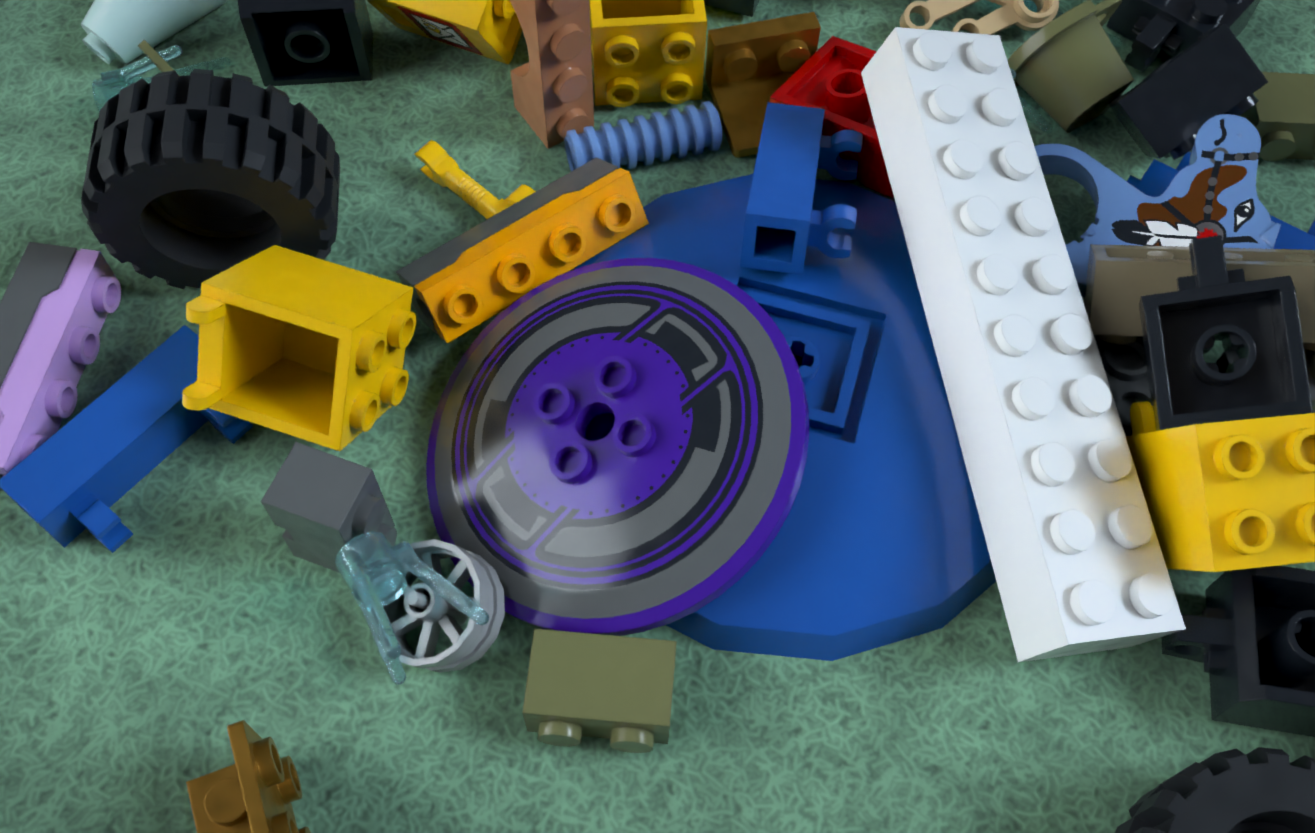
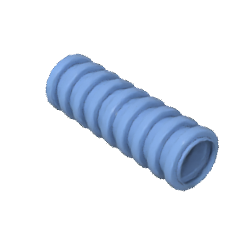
(647, 138)

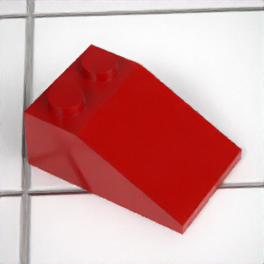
(834, 83)

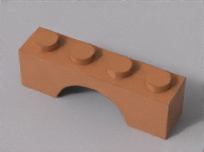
(557, 82)

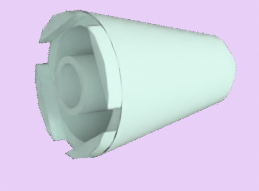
(121, 25)

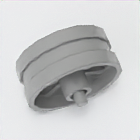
(433, 611)

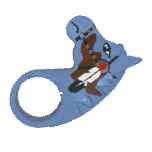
(1202, 201)

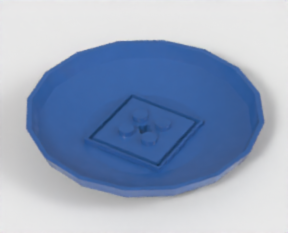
(885, 505)

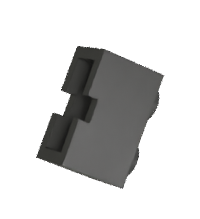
(325, 504)

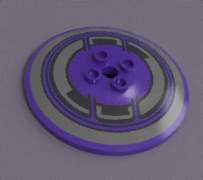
(679, 488)

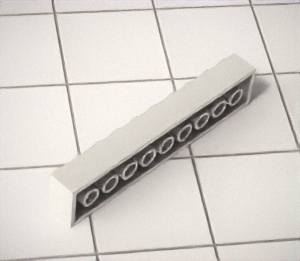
(1016, 352)

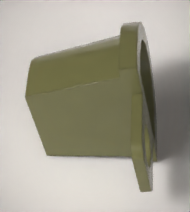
(1072, 65)

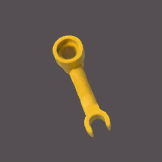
(446, 172)

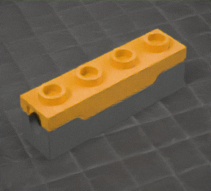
(523, 247)

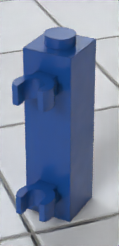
(782, 189)
(114, 445)

